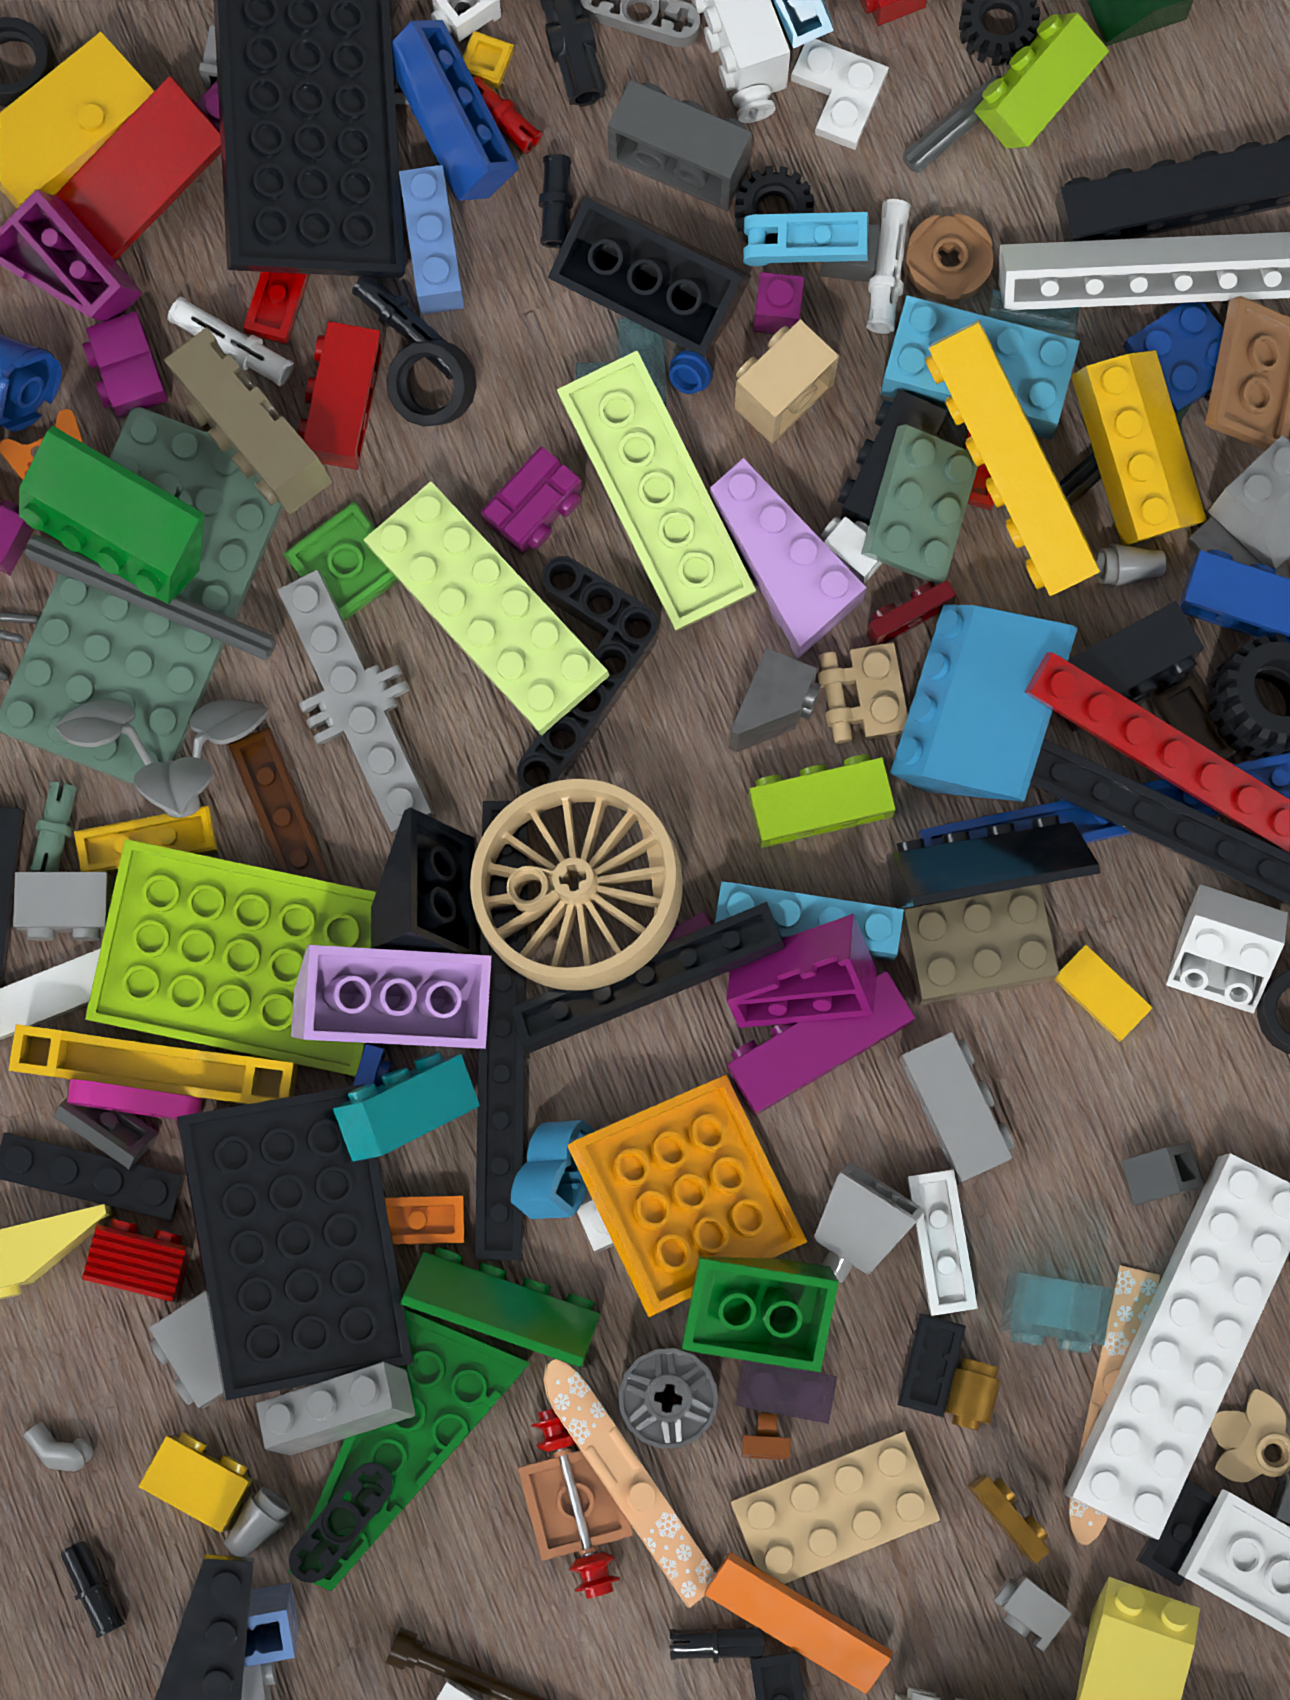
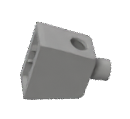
(862, 1222)

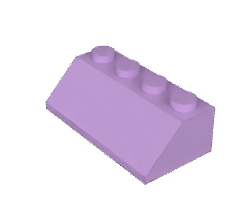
(392, 997)

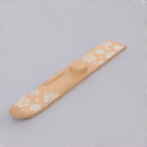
(1128, 1307)
(627, 1481)

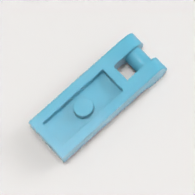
(806, 237)

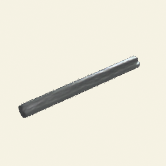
(179, 610)

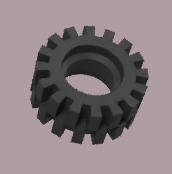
(994, 45)
(767, 185)

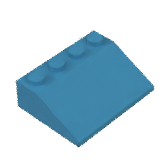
(970, 716)

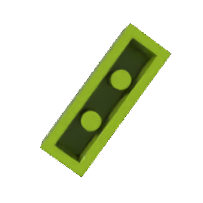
(1040, 79)
(821, 800)

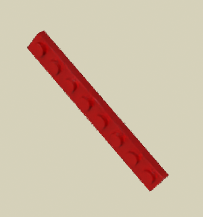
(1162, 749)

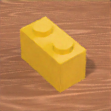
(196, 1481)

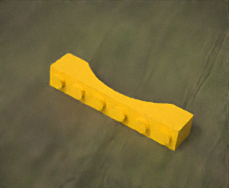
(150, 1066)

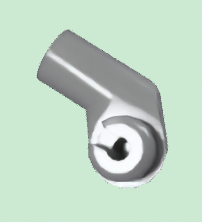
(55, 1454)

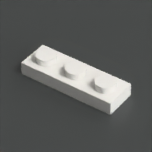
(942, 1243)

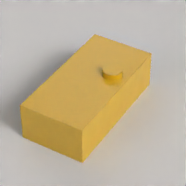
(66, 119)

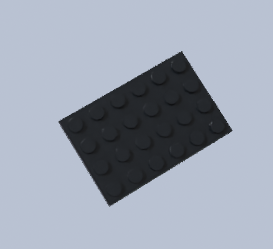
(291, 1245)

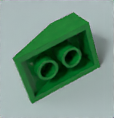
(761, 1310)

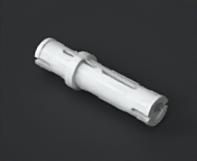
(886, 282)
(273, 365)

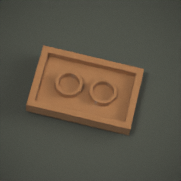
(1252, 375)

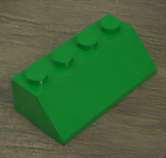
(112, 516)
(501, 1308)

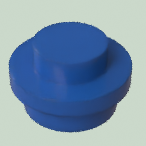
(690, 372)

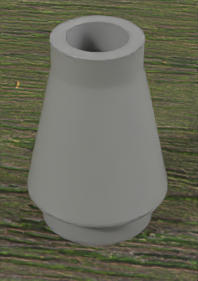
(1128, 564)
(259, 1519)

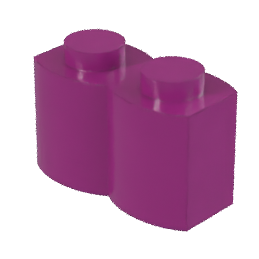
(125, 364)

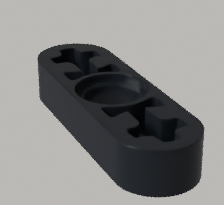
(309, 1542)

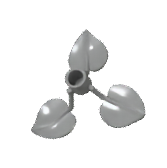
(171, 783)

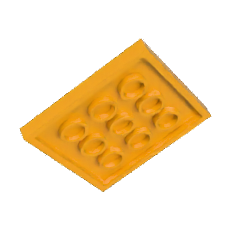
(685, 1187)

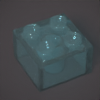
(1055, 1310)

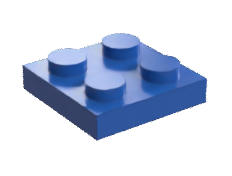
(1187, 350)

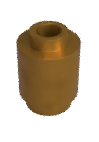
(973, 1394)

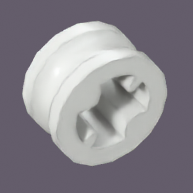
(753, 103)

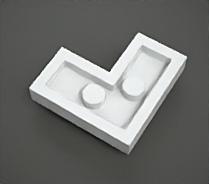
(849, 82)

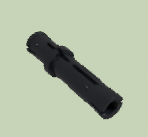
(395, 312)

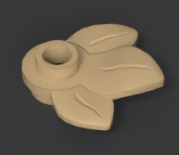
(1246, 1437)

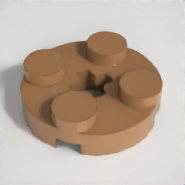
(949, 233)

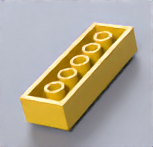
(1013, 457)

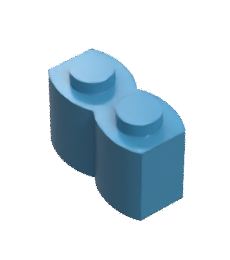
(550, 1180)

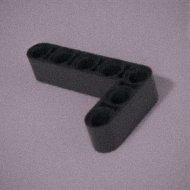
(614, 644)

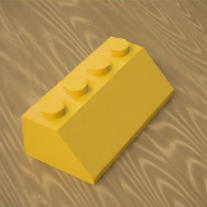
(1138, 446)

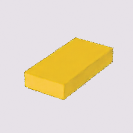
(1102, 993)

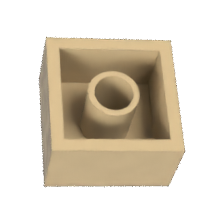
(785, 380)

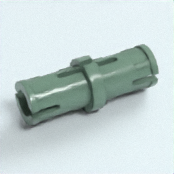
(53, 828)

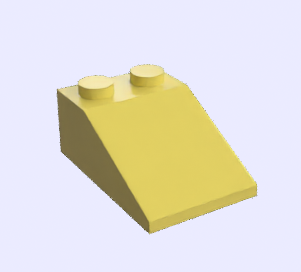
(1137, 1645)

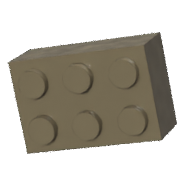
(979, 945)

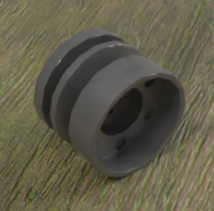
(685, 1421)

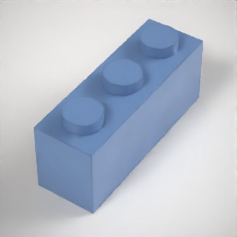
(431, 239)

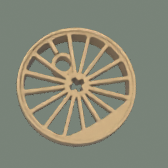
(556, 882)

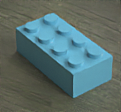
(1033, 360)

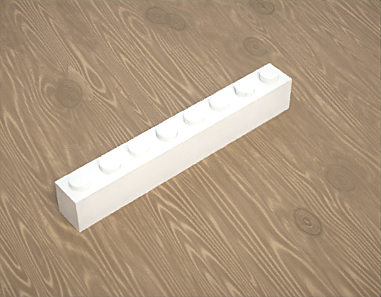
(1144, 271)

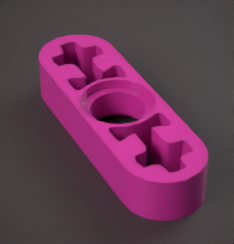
(131, 1099)

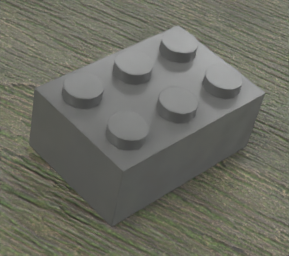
(679, 144)

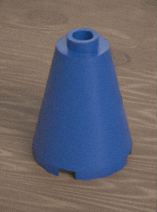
(26, 381)

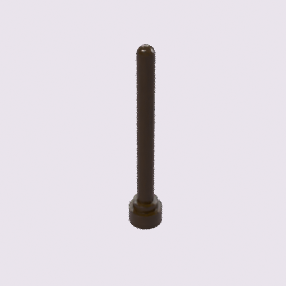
(410, 1652)

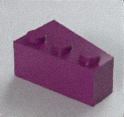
(64, 259)
(815, 978)

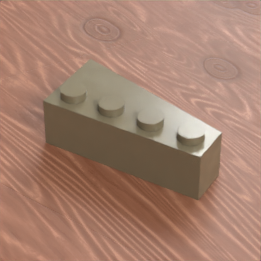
(246, 424)

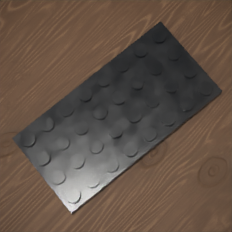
(309, 137)

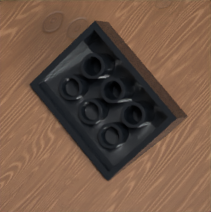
(988, 863)

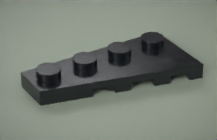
(212, 1637)

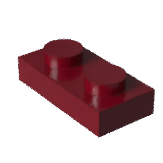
(925, 604)

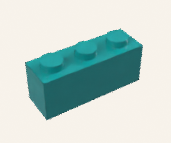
(405, 1105)

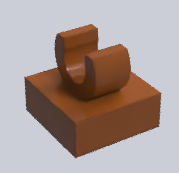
(765, 1443)

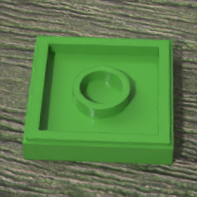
(344, 559)

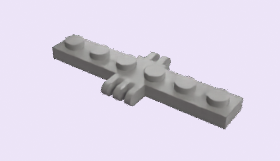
(354, 699)

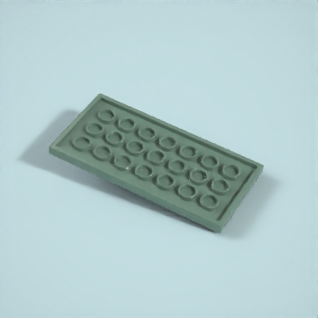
(110, 649)

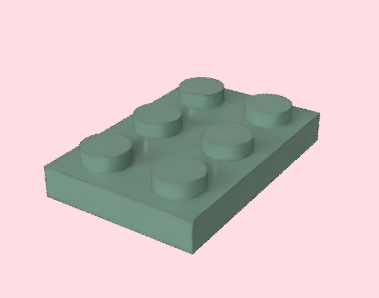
(920, 505)

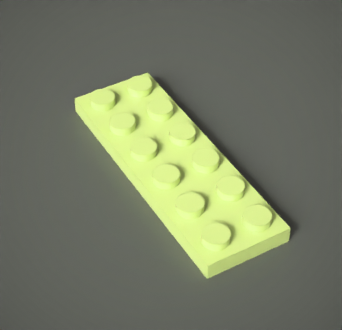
(656, 491)
(486, 608)

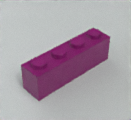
(811, 1049)

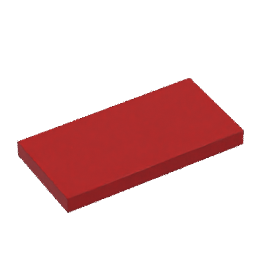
(142, 167)

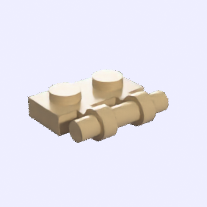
(877, 688)

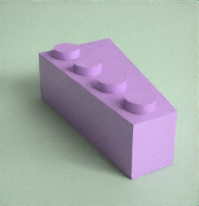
(789, 563)

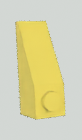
(38, 1245)

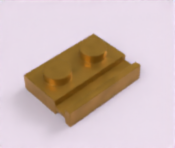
(998, 1500)

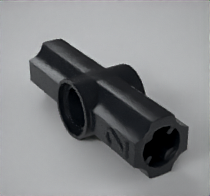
(574, 49)

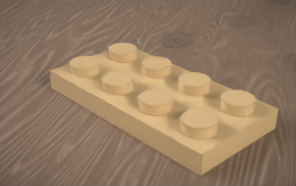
(836, 1509)

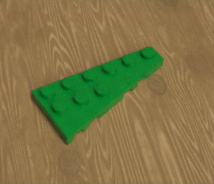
(452, 1390)

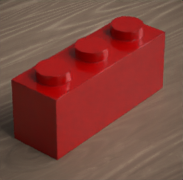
(341, 393)

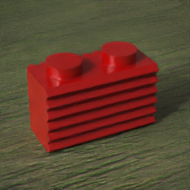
(137, 1262)

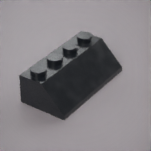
(648, 275)

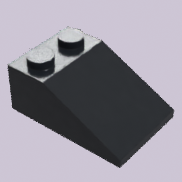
(426, 890)

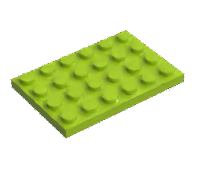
(217, 950)

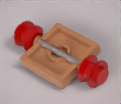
(572, 1508)

